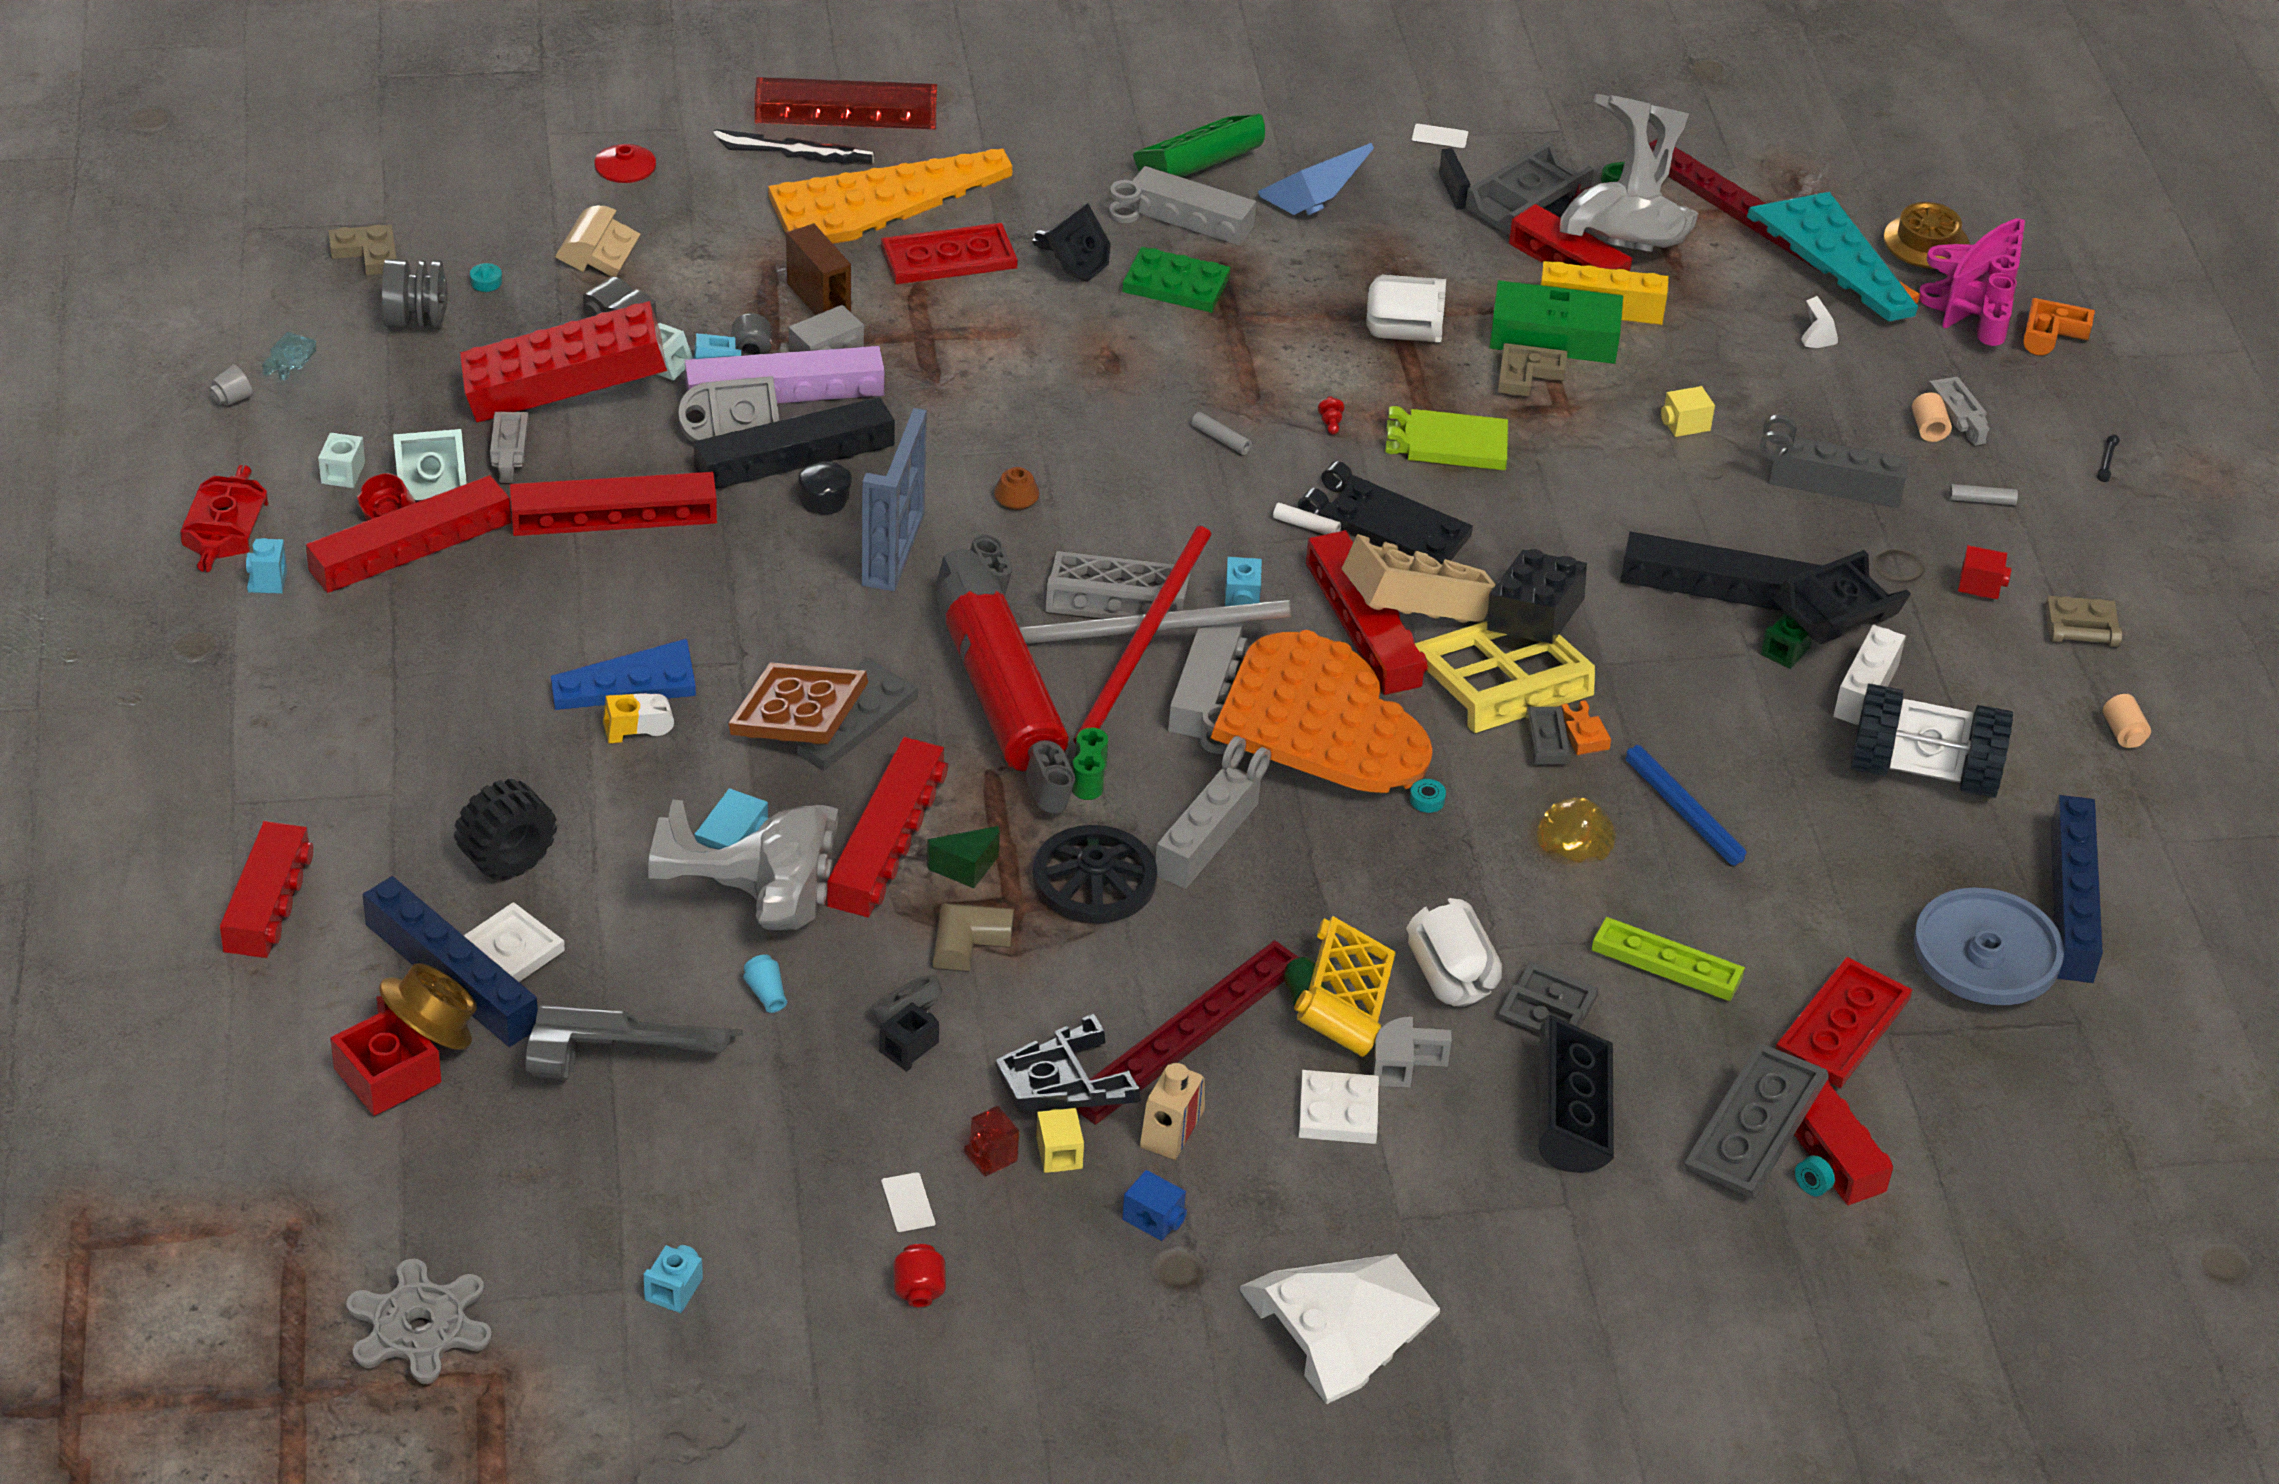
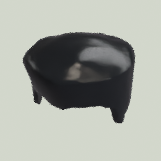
(824, 487)

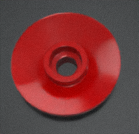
(625, 163)

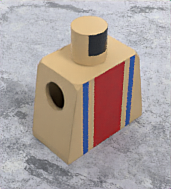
(1178, 1096)

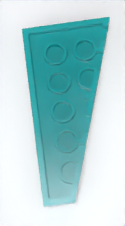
(1833, 244)

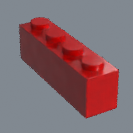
(1540, 237)
(266, 889)
(1846, 1145)

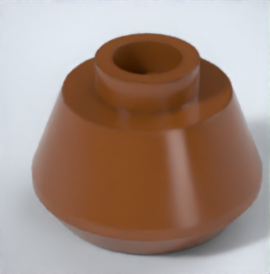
(1016, 489)

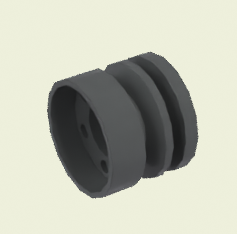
(413, 293)

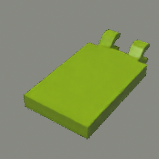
(1448, 438)

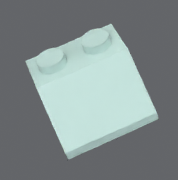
(430, 462)

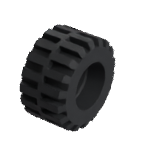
(505, 829)

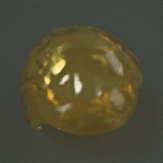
(1576, 830)

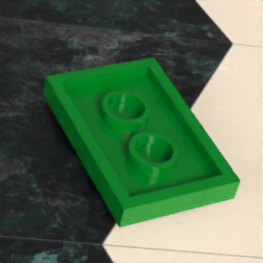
(1176, 279)

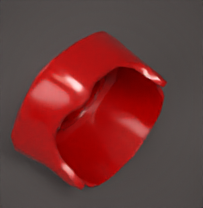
(383, 495)

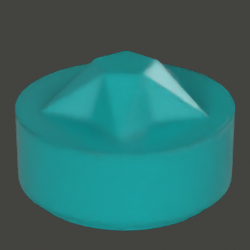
(486, 277)

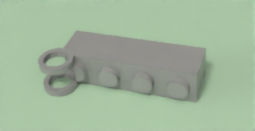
(1185, 205)
(1206, 682)
(1212, 816)

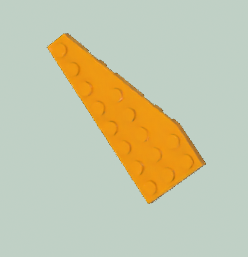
(869, 198)

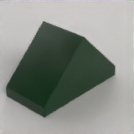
(964, 855)

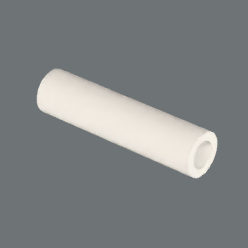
(1305, 519)

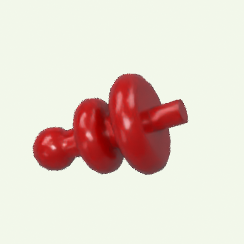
(1331, 412)

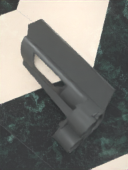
(559, 1028)

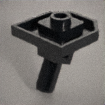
(1077, 243)

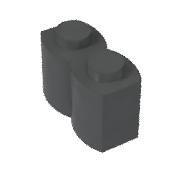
(613, 295)

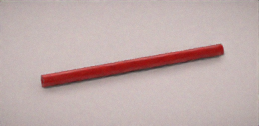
(1146, 629)

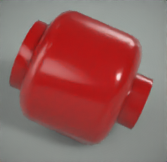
(919, 1275)

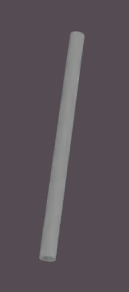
(1172, 620)

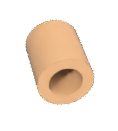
(1931, 417)
(2126, 721)

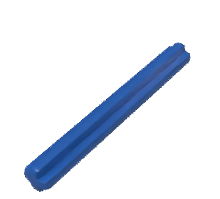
(1686, 805)

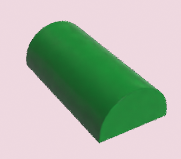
(1204, 145)

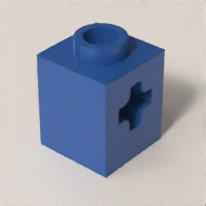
(1154, 1205)

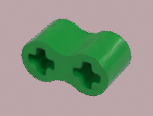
(1090, 763)

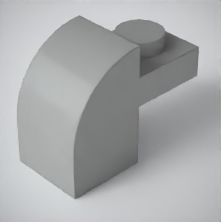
(1402, 1046)

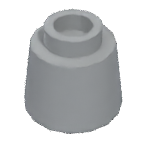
(230, 386)

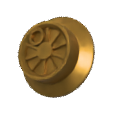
(1920, 229)
(431, 1005)

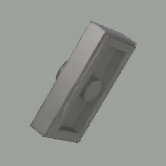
(1548, 735)

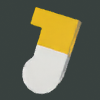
(636, 715)

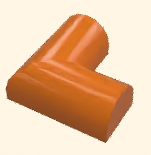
(2052, 319)

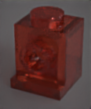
(992, 1141)

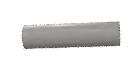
(1221, 433)
(1983, 494)

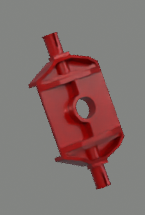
(223, 532)

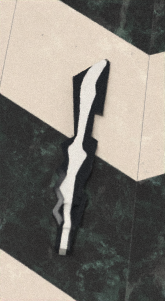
(793, 147)

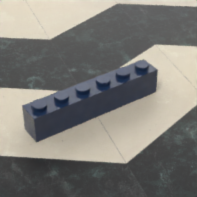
(2076, 887)
(428, 939)

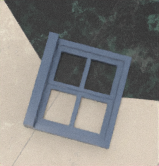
(887, 506)

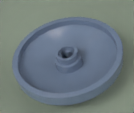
(1988, 946)

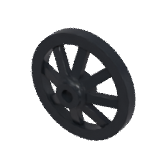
(1095, 868)

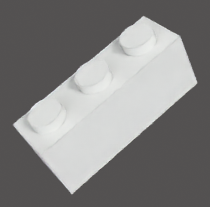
(1874, 665)

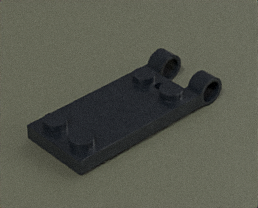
(1386, 516)

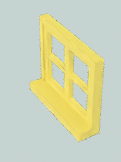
(1509, 700)

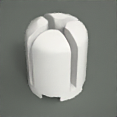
(1406, 308)
(1454, 953)

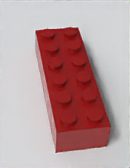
(563, 361)

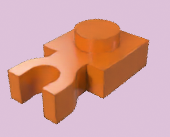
(1585, 732)

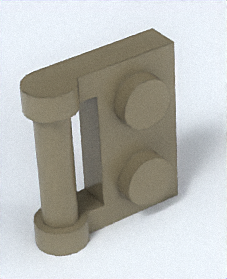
(2083, 620)

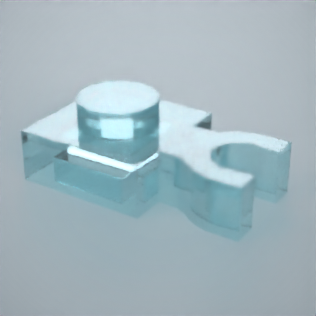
(289, 352)

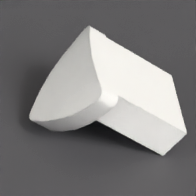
(1823, 330)

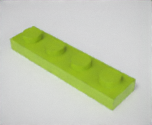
(1668, 959)

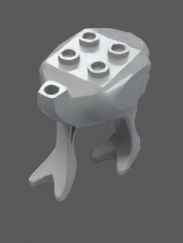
(1633, 209)
(777, 864)

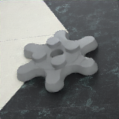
(416, 1299)

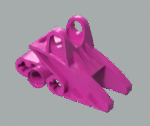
(1978, 280)

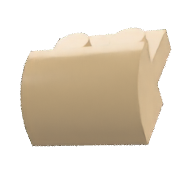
(598, 241)

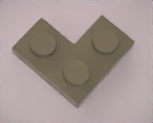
(372, 242)
(1524, 362)

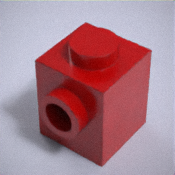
(1984, 572)

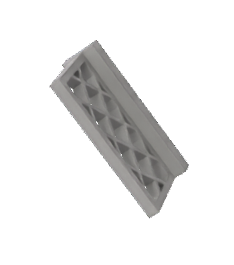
(1100, 594)

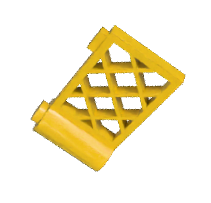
(1338, 1014)

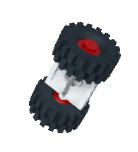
(1932, 740)

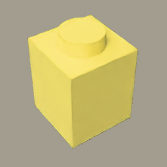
(1688, 411)
(1060, 1140)

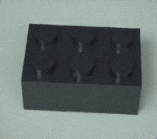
(1537, 596)

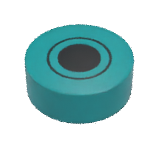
(1427, 795)
(1814, 1175)

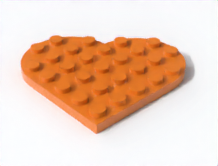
(1322, 714)

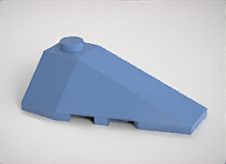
(1315, 184)

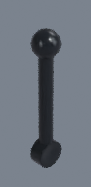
(2104, 473)

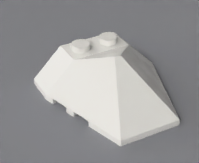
(1345, 1316)

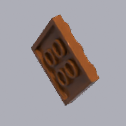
(798, 703)

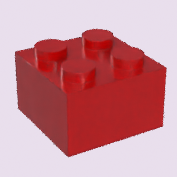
(385, 1061)

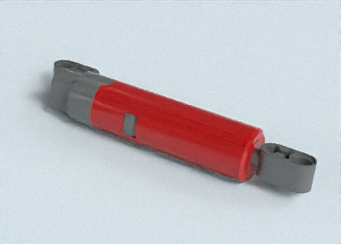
(1003, 670)

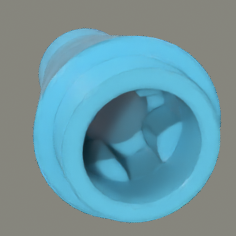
(765, 980)

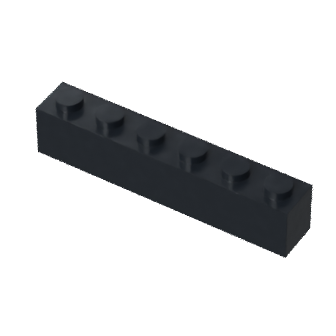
(795, 442)
(1707, 570)

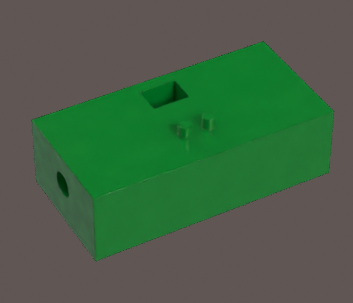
(1557, 319)

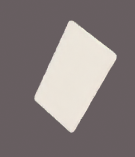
(1440, 135)
(908, 1202)

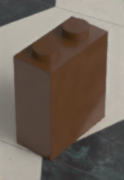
(817, 270)

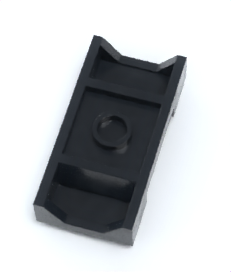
(1837, 597)

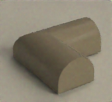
(968, 925)

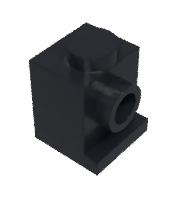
(908, 1035)

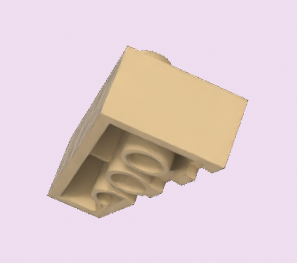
(1417, 582)

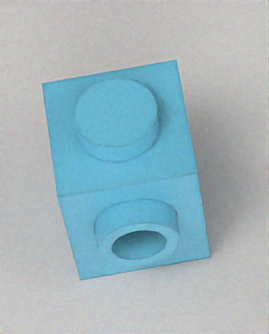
(1242, 581)

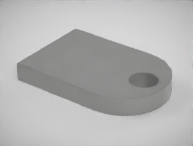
(728, 406)

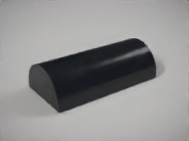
(1575, 1097)

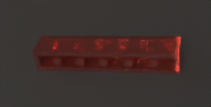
(845, 103)

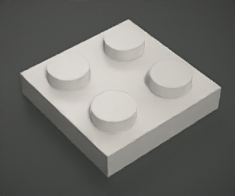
(516, 941)
(1338, 1106)

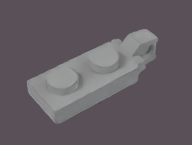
(1962, 408)
(509, 443)

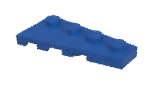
(652, 671)

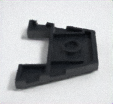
(1052, 1077)

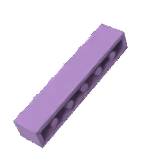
(800, 374)

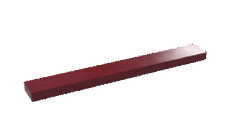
(1197, 1022)

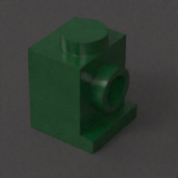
(1789, 633)

